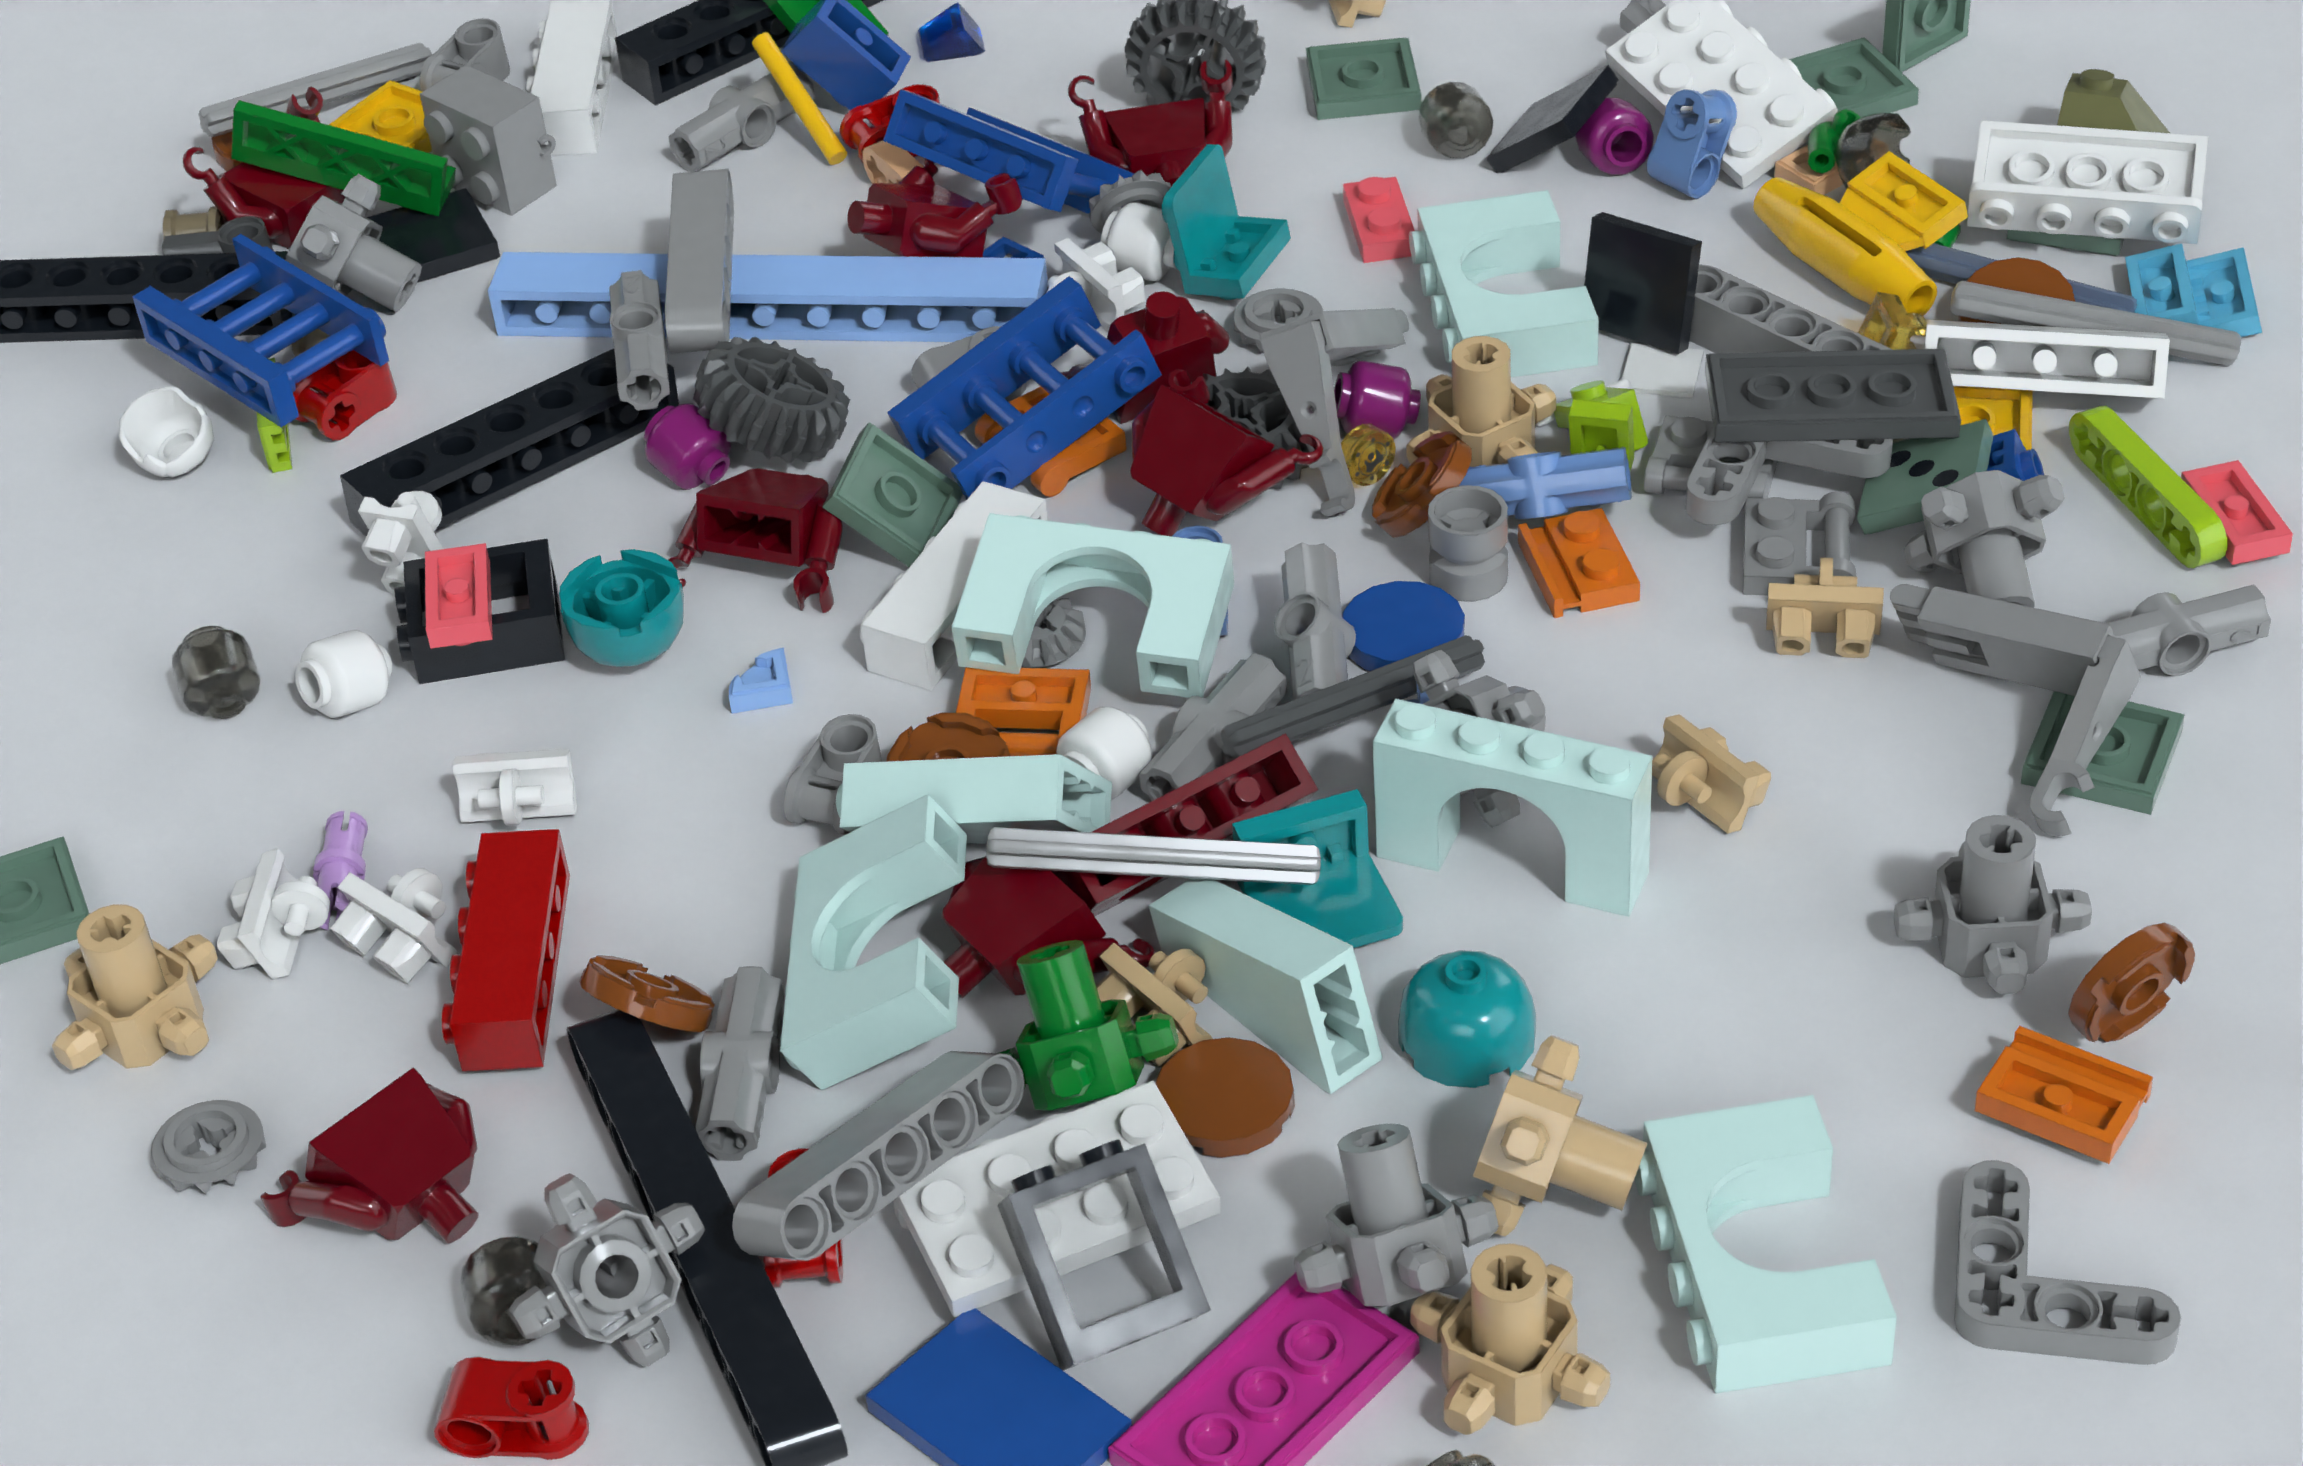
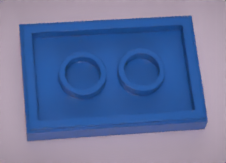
(993, 1402)

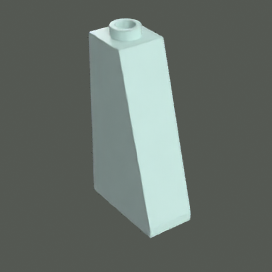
(980, 793)
(1275, 978)

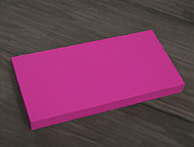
(1273, 1385)

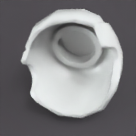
(166, 432)

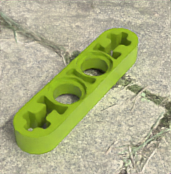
(2148, 487)

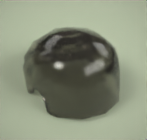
(1867, 141)

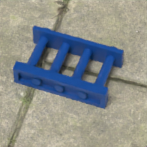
(988, 146)
(1005, 362)
(244, 367)

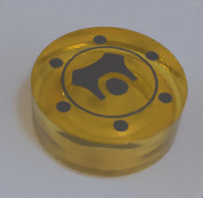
(1368, 453)

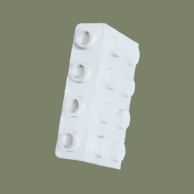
(1707, 49)
(2088, 182)
(961, 1227)

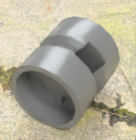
(1468, 542)

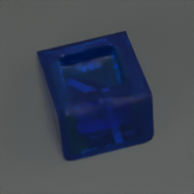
(951, 35)

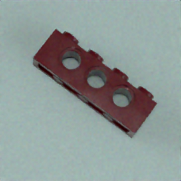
(1205, 808)

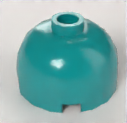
(623, 608)
(1466, 1019)

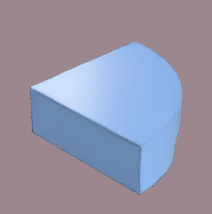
(762, 684)

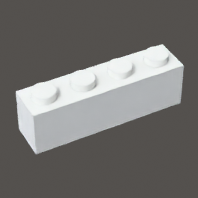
(574, 72)
(2052, 358)
(911, 627)

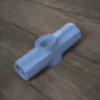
(1553, 482)

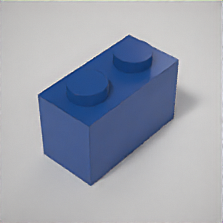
(845, 53)

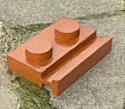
(1579, 562)
(2063, 1094)

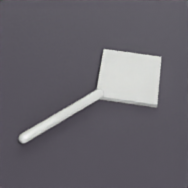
(1657, 373)

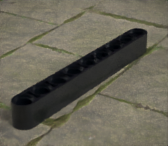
(722, 1283)

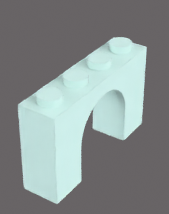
(1495, 238)
(1033, 561)
(1586, 788)
(858, 1016)
(1748, 1320)

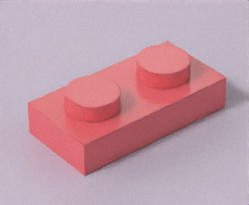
(1378, 218)
(2248, 517)
(458, 596)

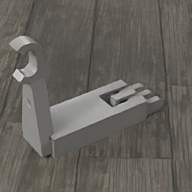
(1301, 365)
(2037, 651)

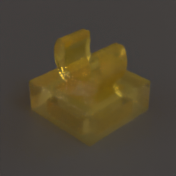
(1891, 324)

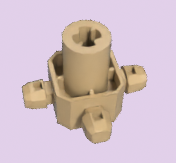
(1484, 404)
(132, 992)
(1544, 1142)
(1509, 1342)

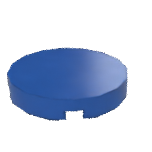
(1401, 621)

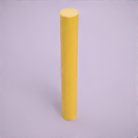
(799, 98)

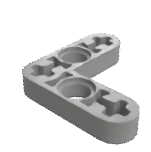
(1847, 457)
(2027, 1300)

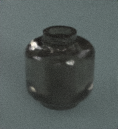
(1455, 120)
(214, 670)
(492, 1282)

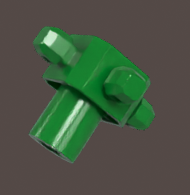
(1076, 1042)

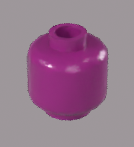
(1616, 137)
(1376, 396)
(686, 447)

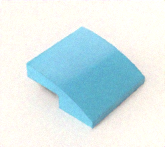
(2197, 291)

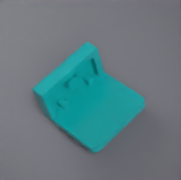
(1211, 242)
(1350, 893)

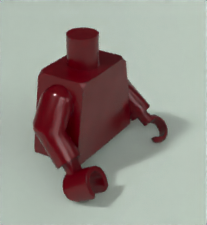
(1162, 135)
(259, 192)
(928, 219)
(1176, 339)
(1202, 457)
(768, 520)
(1014, 912)
(388, 1166)

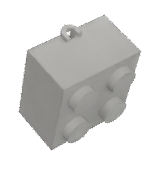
(491, 138)

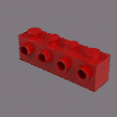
(508, 951)

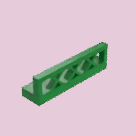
(337, 155)

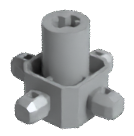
(345, 248)
(1986, 532)
(1483, 699)
(1993, 907)
(1394, 1231)
(606, 1270)

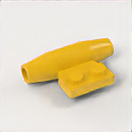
(1866, 234)

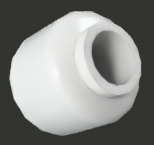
(1140, 240)
(343, 673)
(1109, 745)

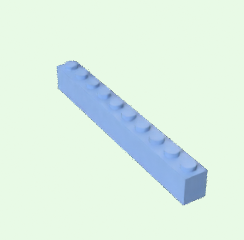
(780, 294)

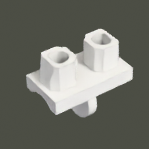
(1097, 273)
(400, 532)
(515, 785)
(402, 915)
(273, 916)

